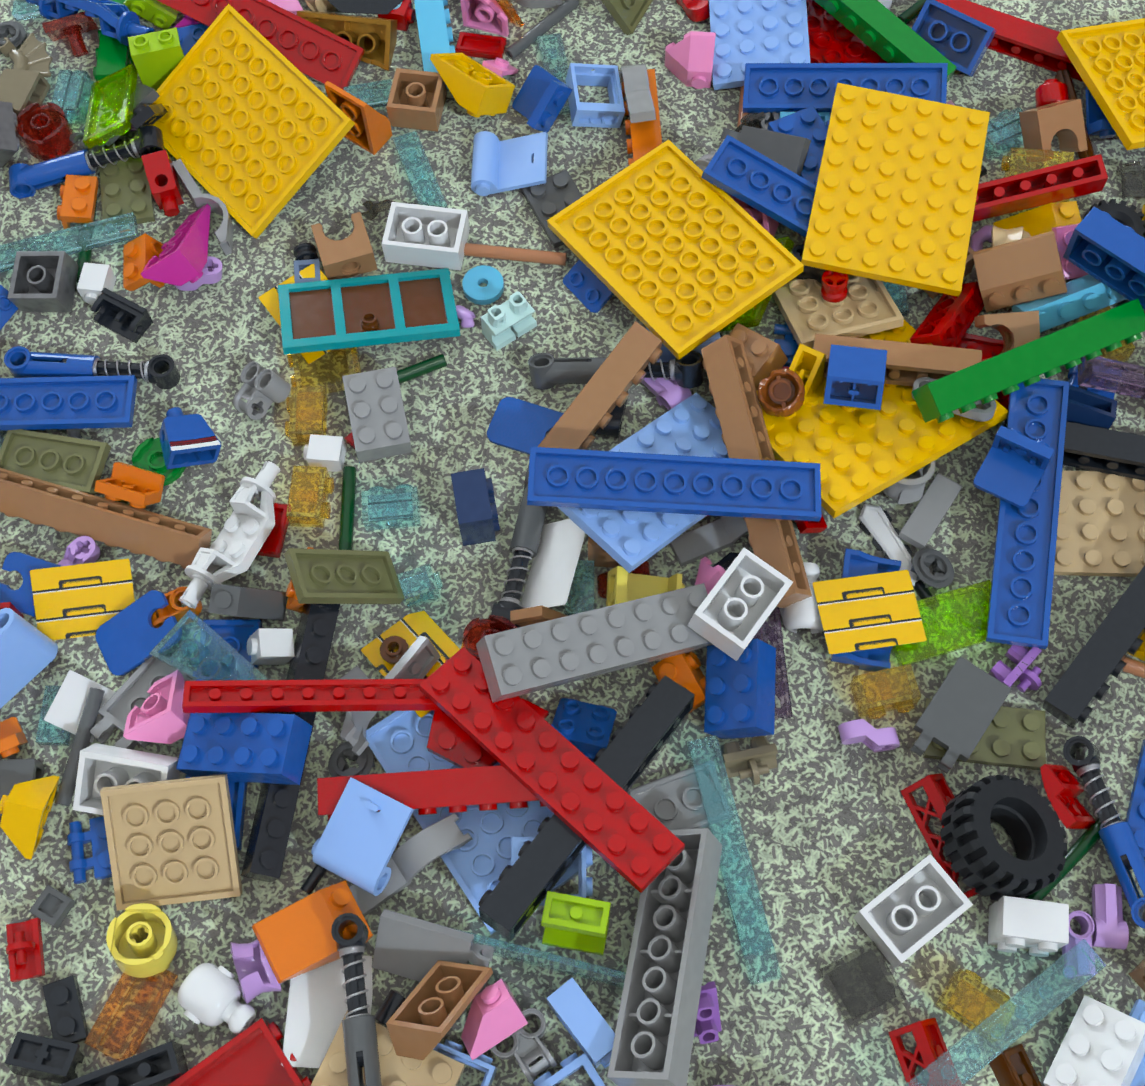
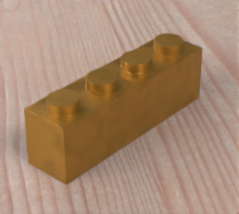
(372, 34)

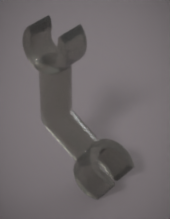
(375, 208)

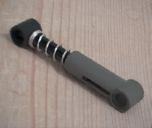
(549, 371)
(524, 548)
(359, 1025)

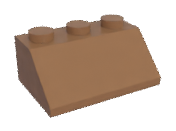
(1020, 271)
(434, 1007)

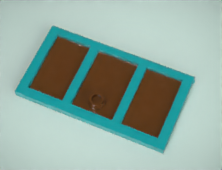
(367, 311)

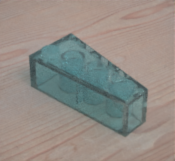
(203, 653)

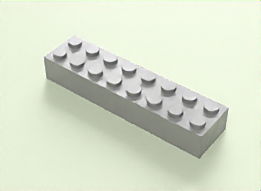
(590, 643)
(667, 968)

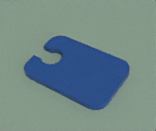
(520, 424)
(22, 597)
(130, 633)

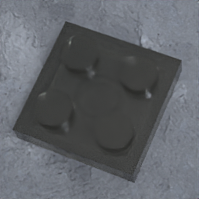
(861, 985)

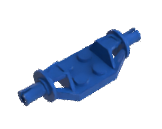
(114, 17)

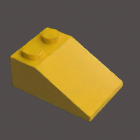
(473, 84)
(1043, 218)

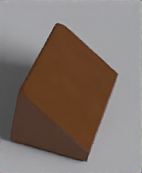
(1014, 1068)

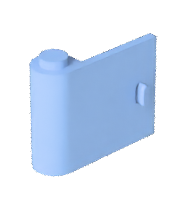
(508, 163)
(22, 653)
(360, 838)

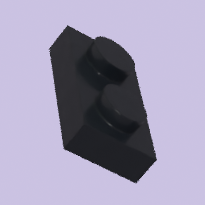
(147, 115)
(65, 1010)

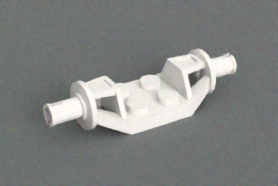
(239, 539)

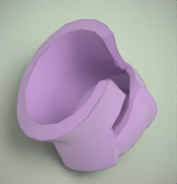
(253, 970)

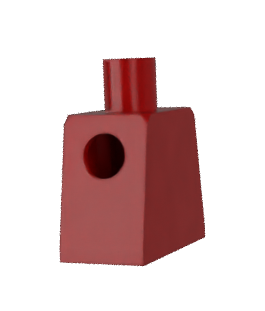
(163, 182)

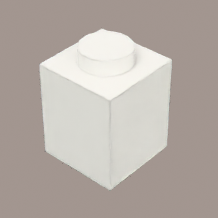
(93, 280)
(325, 452)
(271, 646)

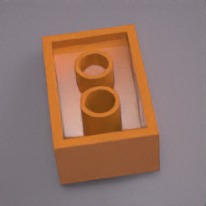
(370, 127)
(301, 934)

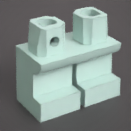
(507, 321)

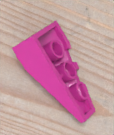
(184, 253)

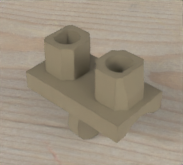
(750, 761)

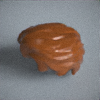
(781, 393)

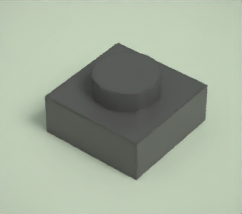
(52, 906)

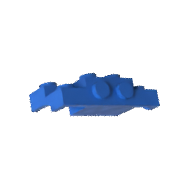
(859, 564)

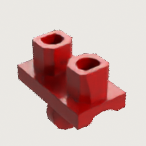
(25, 950)

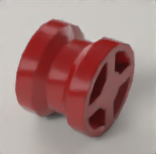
(834, 286)

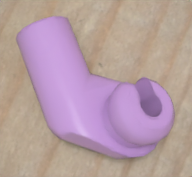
(980, 237)
(466, 316)

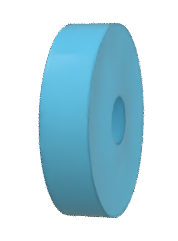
(486, 294)

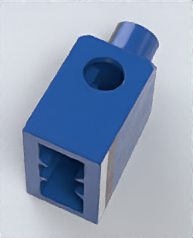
(187, 440)

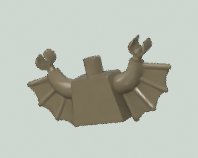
(26, 80)

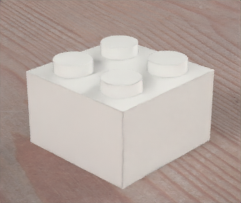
(1028, 925)

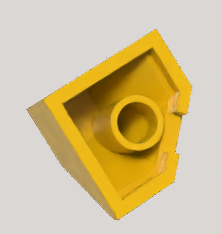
(26, 812)

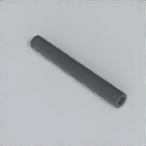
(541, 28)
(80, 742)

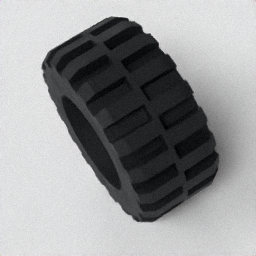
(1028, 822)

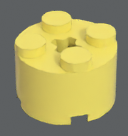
(127, 944)

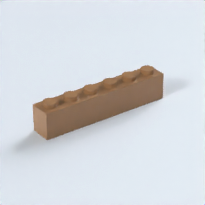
(906, 360)
(605, 390)

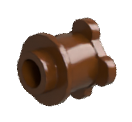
(393, 643)

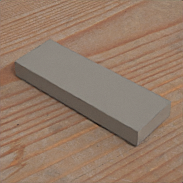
(930, 511)

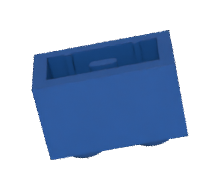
(855, 377)

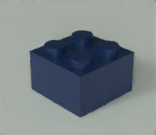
(475, 506)

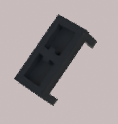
(121, 315)
(43, 1058)

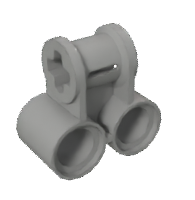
(260, 389)
(529, 1049)

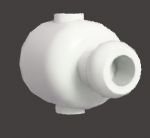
(805, 612)
(213, 997)

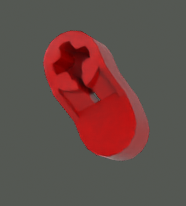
(695, 9)

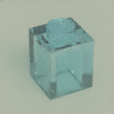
(420, 585)

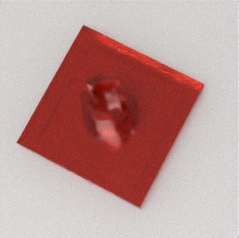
(71, 28)

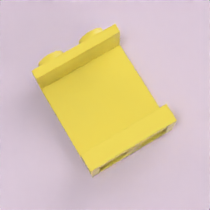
(630, 586)

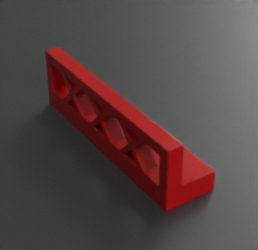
(950, 317)
(938, 797)
(929, 1045)

